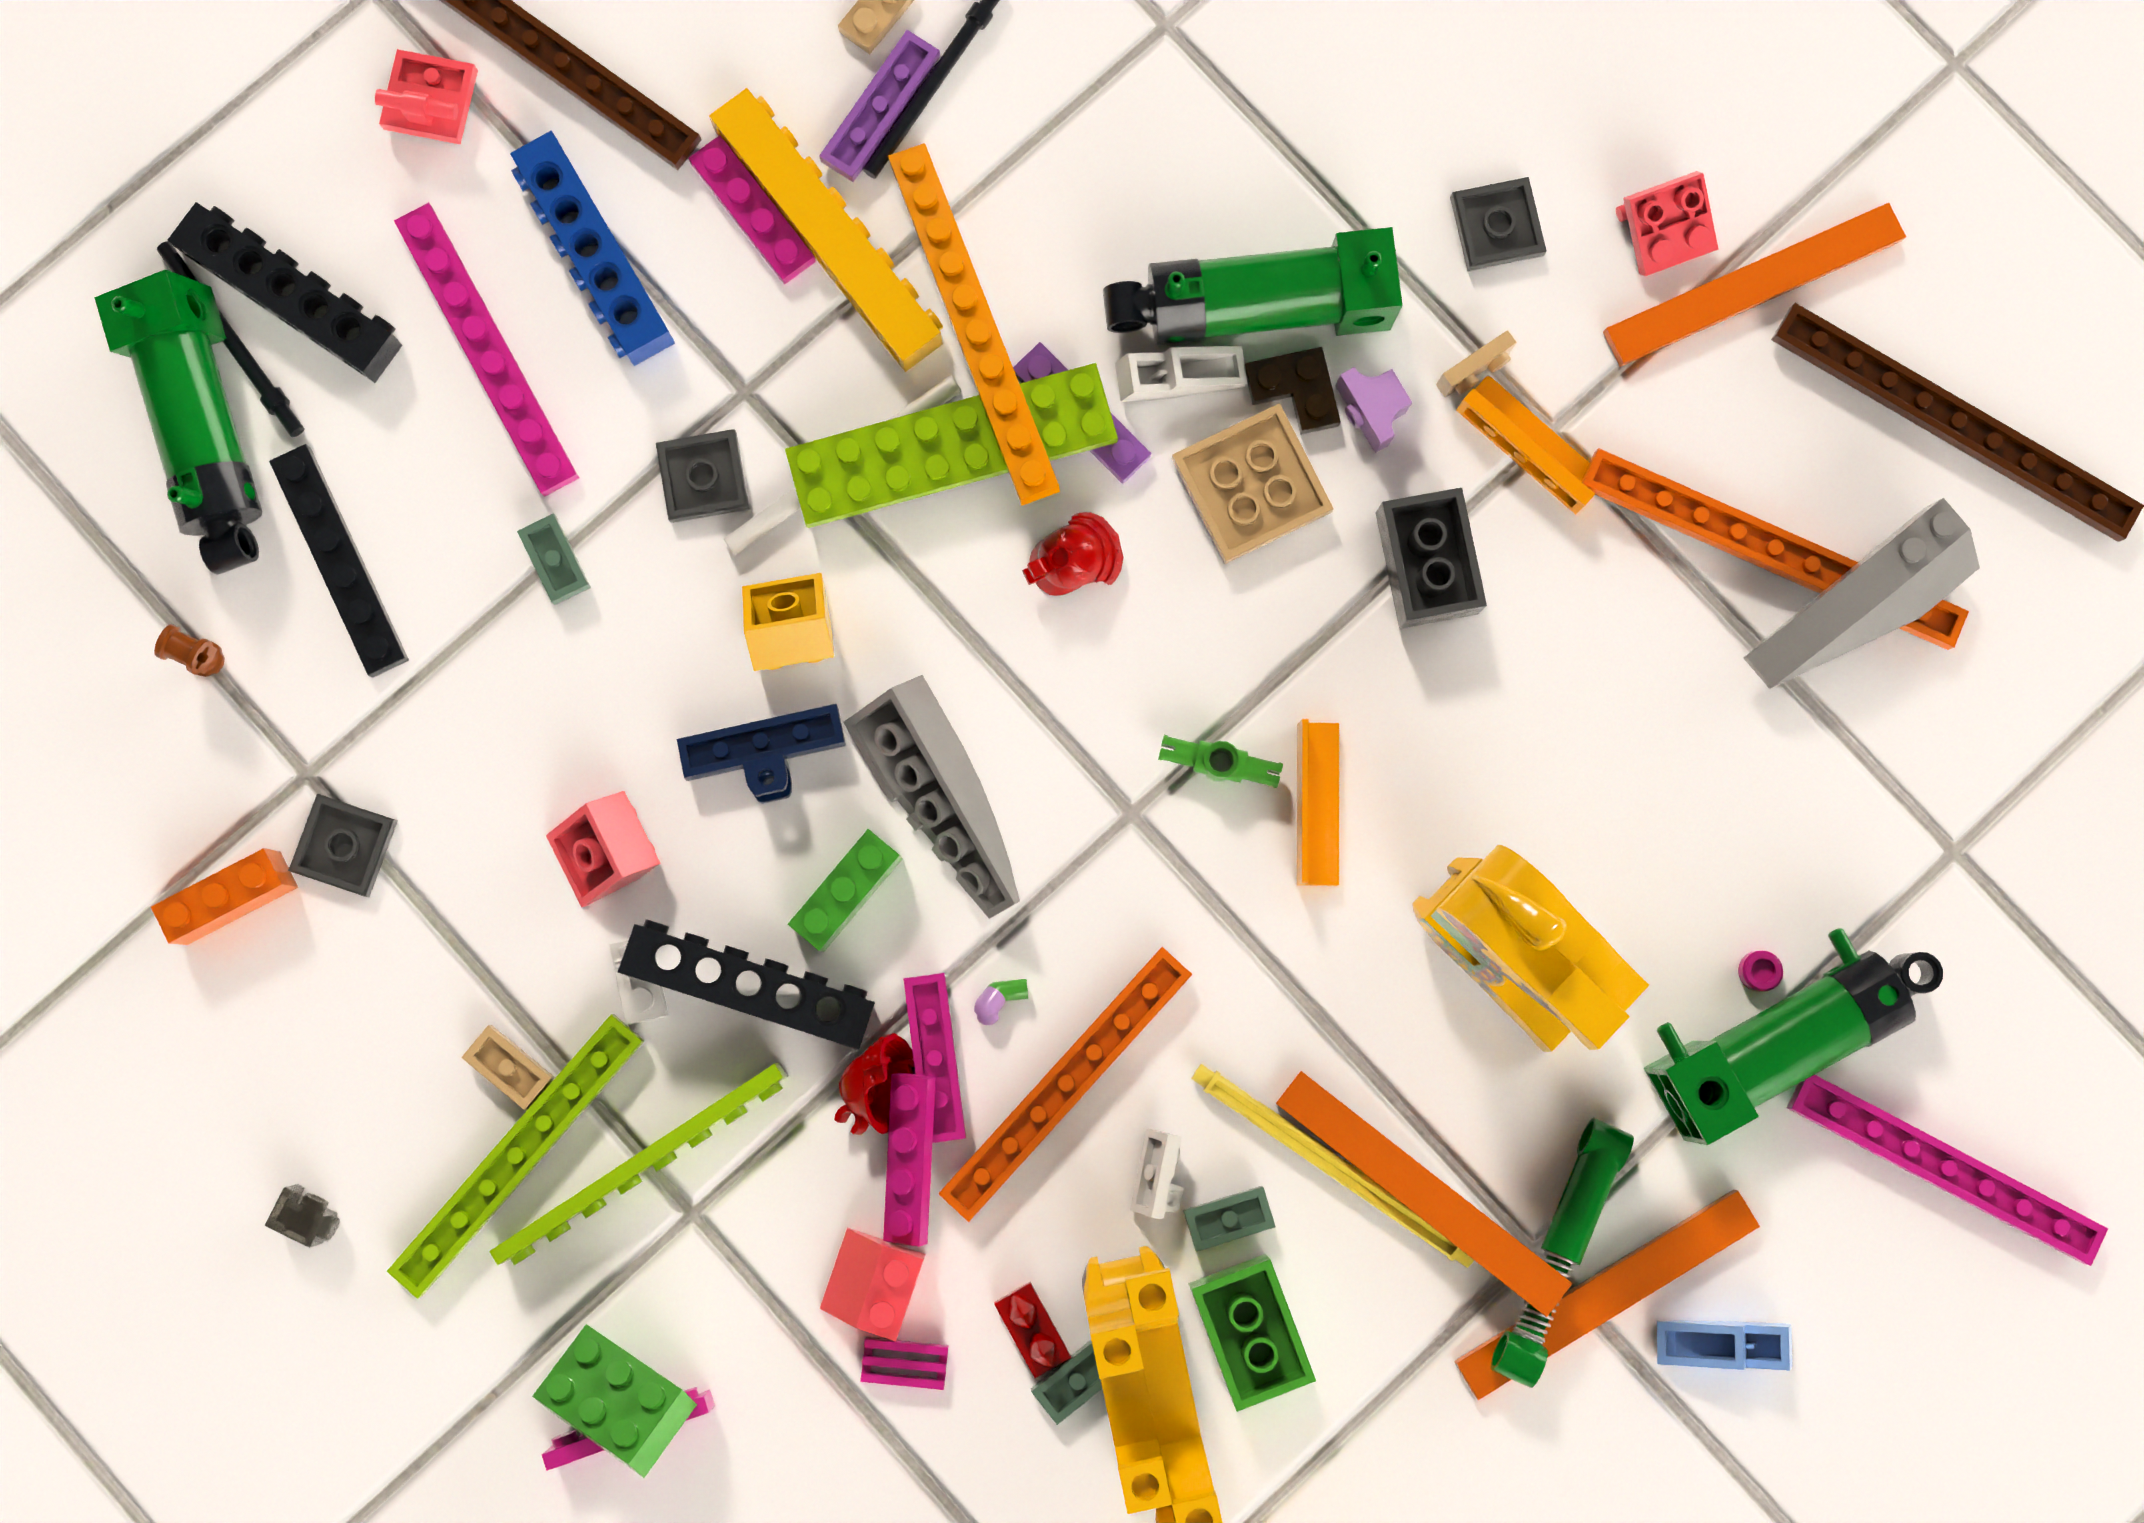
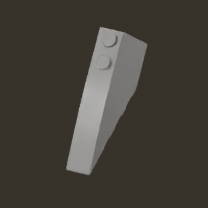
(1875, 596)
(933, 779)

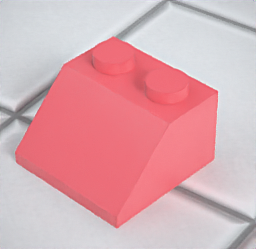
(602, 848)
(872, 1284)

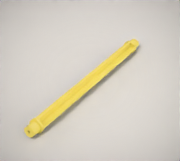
(1323, 1159)

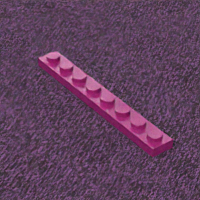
(486, 349)
(1948, 1169)

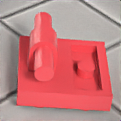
(427, 96)
(1670, 223)

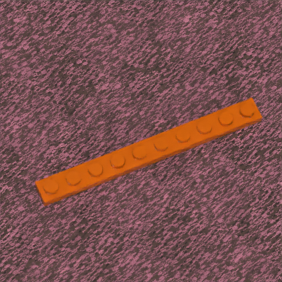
(1744, 536)

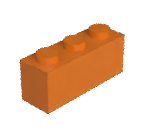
(224, 897)

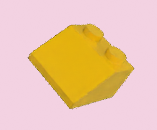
(787, 622)

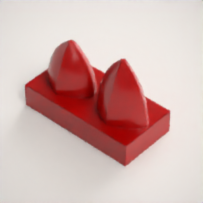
(1032, 1329)

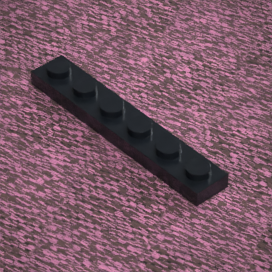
(339, 560)

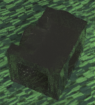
(303, 1217)

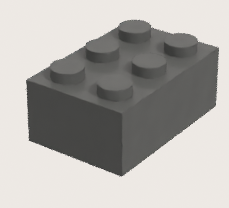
(1430, 558)

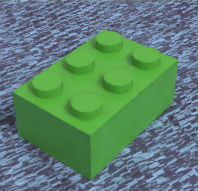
(1252, 1332)
(615, 1400)

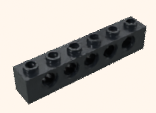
(199, 239)
(846, 1028)

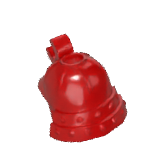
(1076, 556)
(867, 1083)

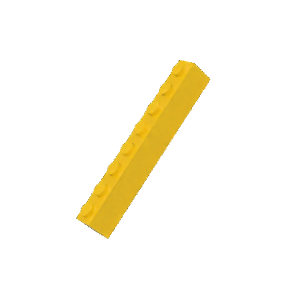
(827, 230)

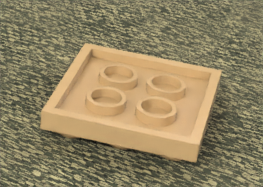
(1252, 483)

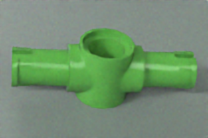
(1242, 765)

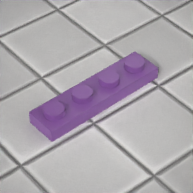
(880, 106)
(1119, 458)

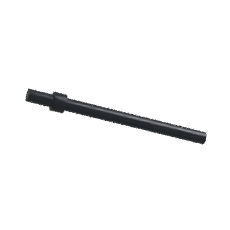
(977, 19)
(271, 397)

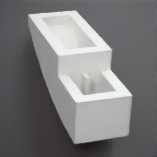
(1180, 372)

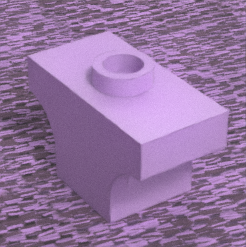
(1373, 404)

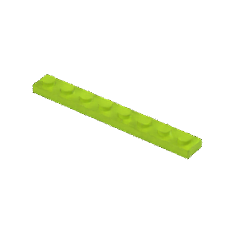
(515, 1156)
(627, 1174)

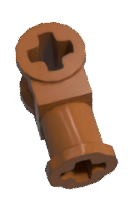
(199, 656)

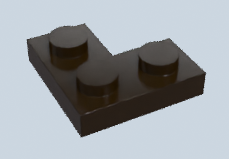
(1301, 377)

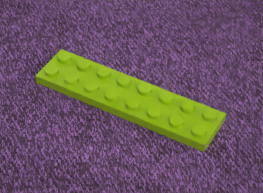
(942, 448)

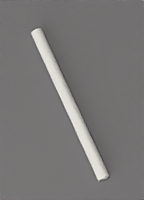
(790, 503)

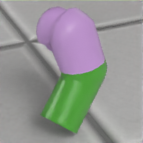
(995, 996)

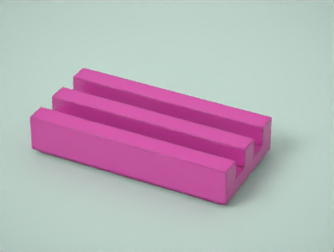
(904, 1380)

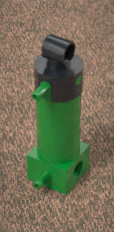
(1194, 299)
(168, 334)
(1788, 1041)

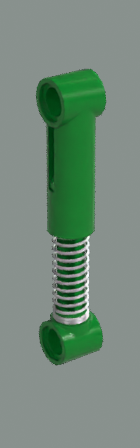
(1601, 1155)

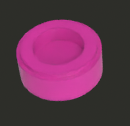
(1760, 971)

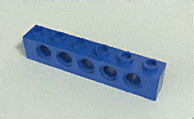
(546, 160)

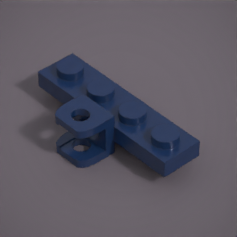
(762, 749)

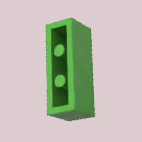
(845, 891)

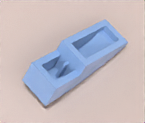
(1725, 1344)

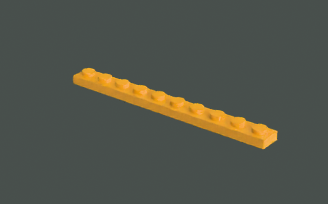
(974, 325)

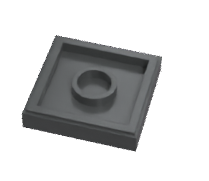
(1498, 224)
(702, 476)
(343, 845)

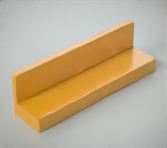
(1528, 442)
(1317, 804)

